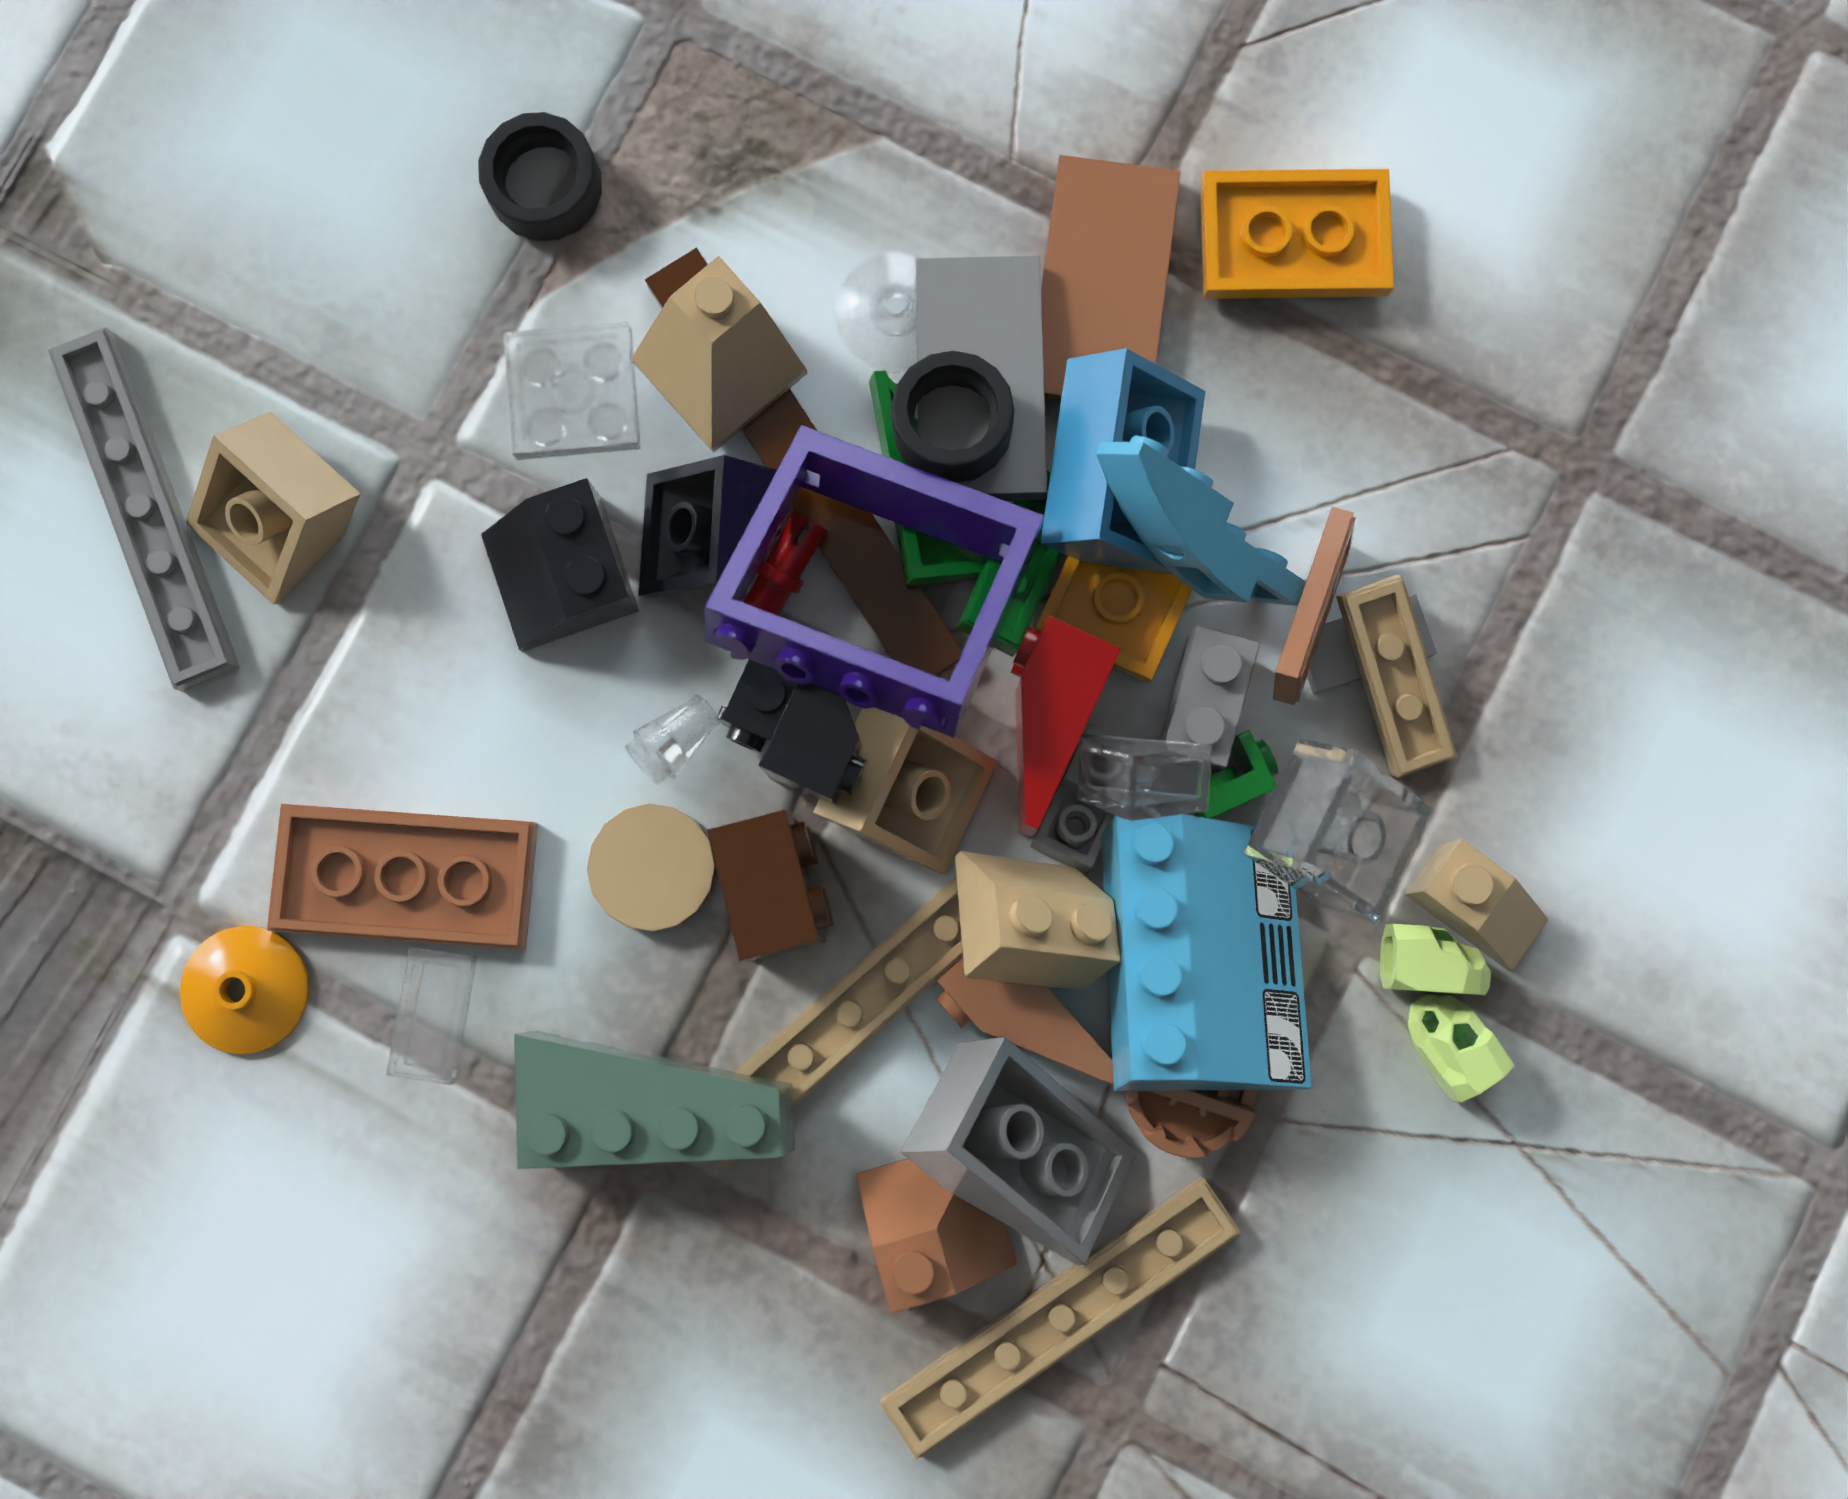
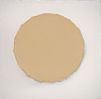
(651, 867)

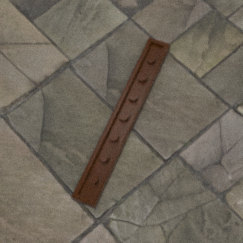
(854, 540)

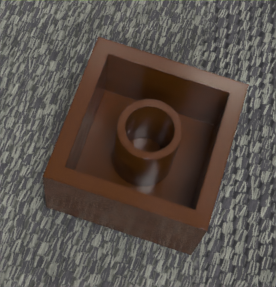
(769, 885)

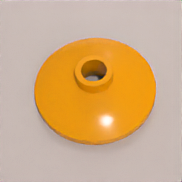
(273, 997)

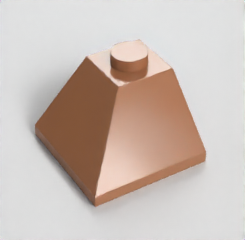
(928, 1238)

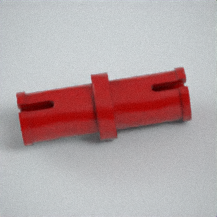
(785, 565)

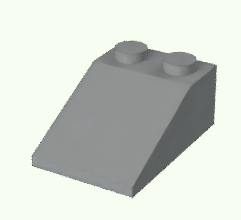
(1020, 1147)

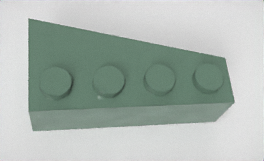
(626, 1107)

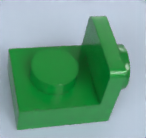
(1257, 766)

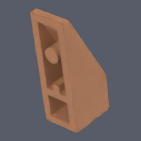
(1025, 1016)

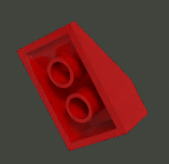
(1055, 696)

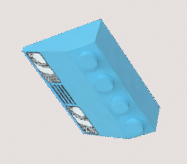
(1206, 961)

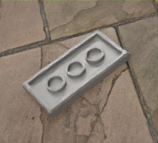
(995, 313)

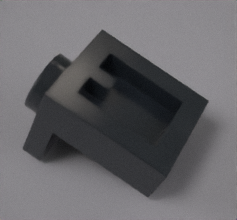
(756, 706)

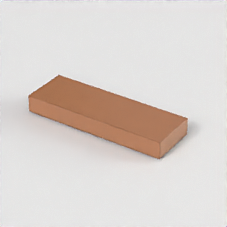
(1314, 606)

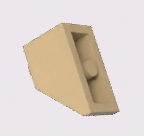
(1478, 902)

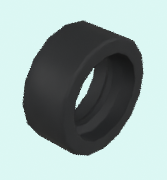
(521, 136)
(942, 371)

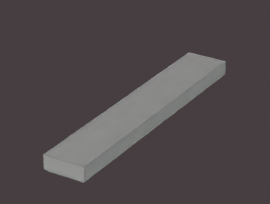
(143, 509)

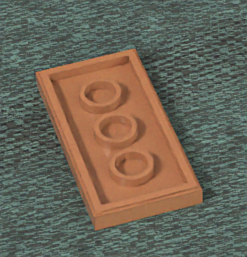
(1105, 262)
(403, 876)

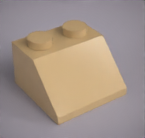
(270, 504)
(912, 791)
(1033, 923)

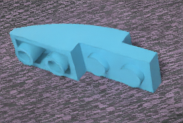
(1188, 526)

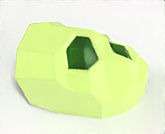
(1430, 961)
(1456, 1046)

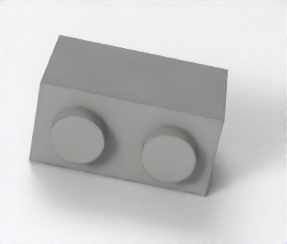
(1210, 692)

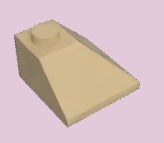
(717, 355)

